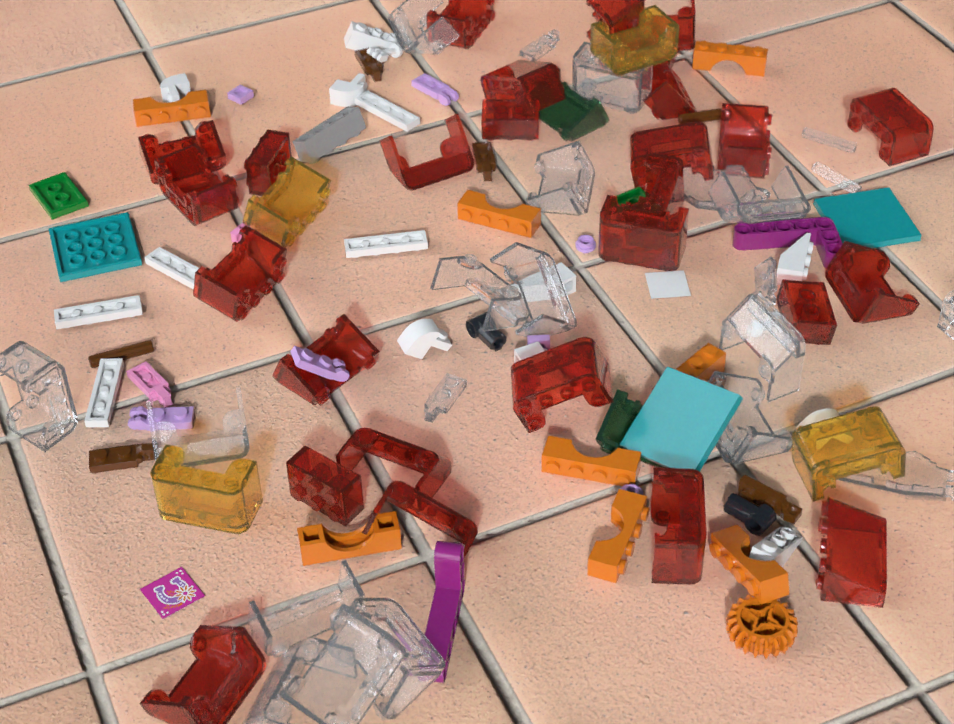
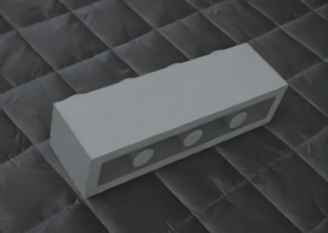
(329, 135)

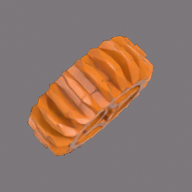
(761, 627)

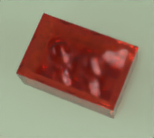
(506, 121)
(267, 161)
(808, 310)
(325, 485)

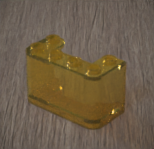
(639, 46)
(288, 203)
(846, 447)
(206, 497)

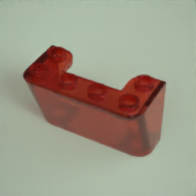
(205, 136)
(853, 555)

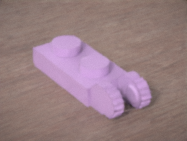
(435, 89)
(320, 365)
(180, 416)

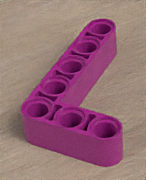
(787, 232)
(446, 600)

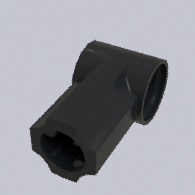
(493, 339)
(755, 518)

